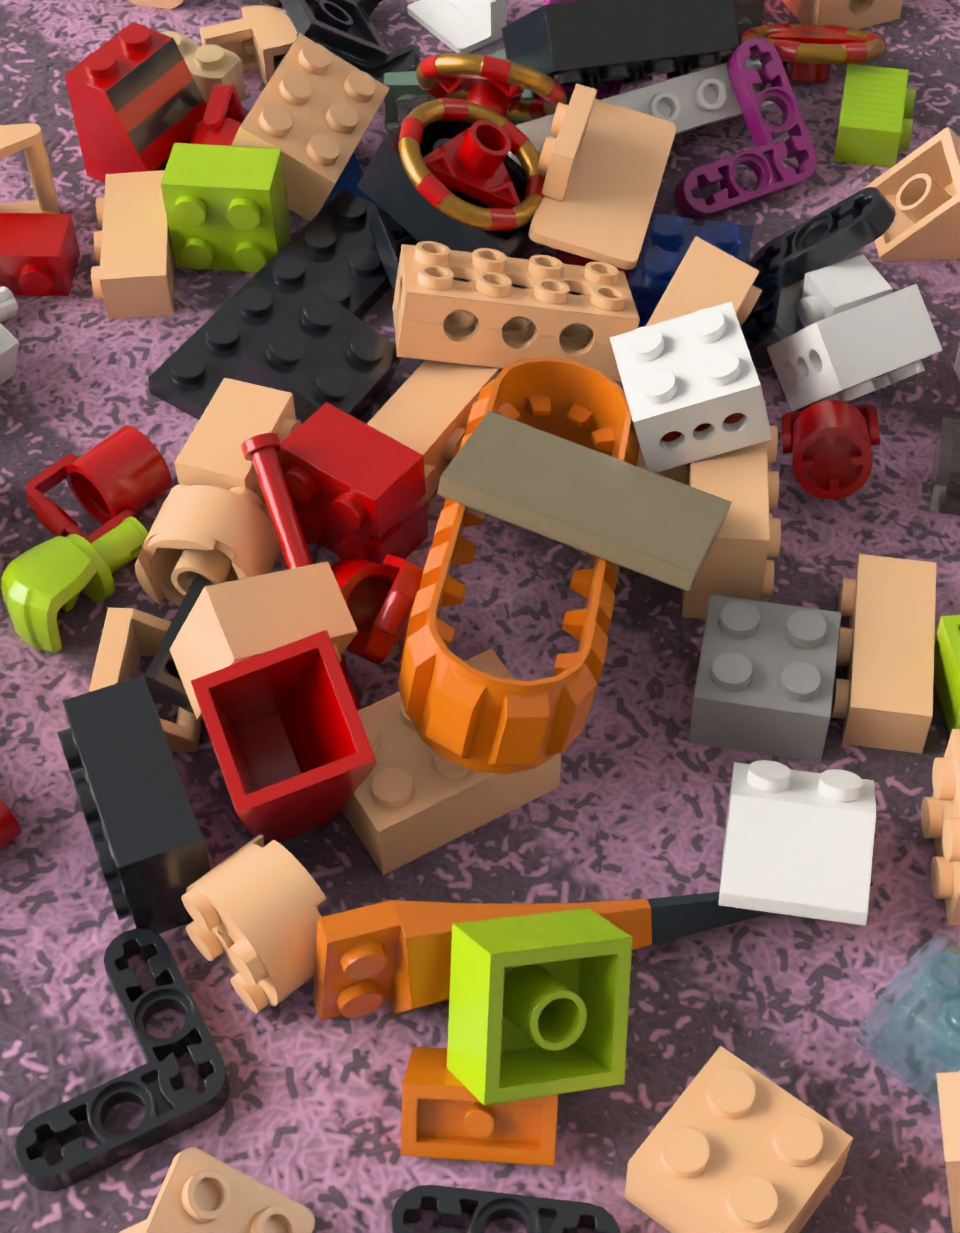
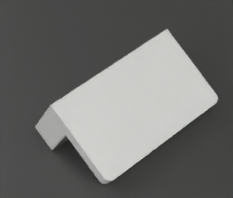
(461, 23)

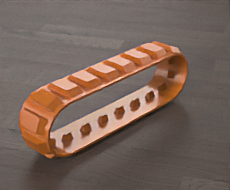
(472, 714)

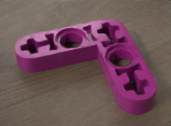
(766, 156)

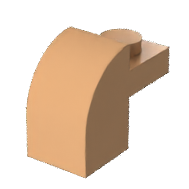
(258, 38)

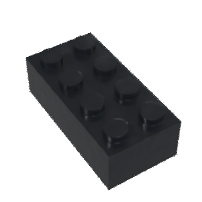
(622, 39)

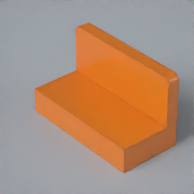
(451, 1123)

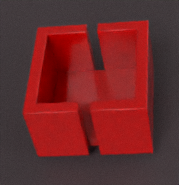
(355, 487)

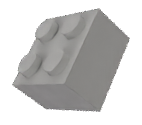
(765, 678)

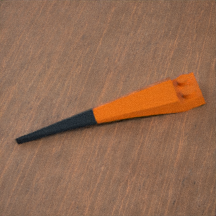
(404, 947)

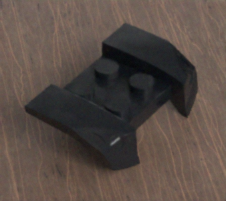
(349, 33)

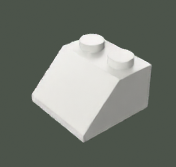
(798, 842)

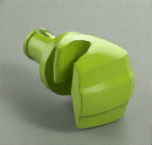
(57, 572)

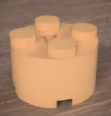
(207, 535)
(259, 919)

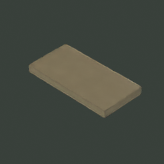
(585, 499)

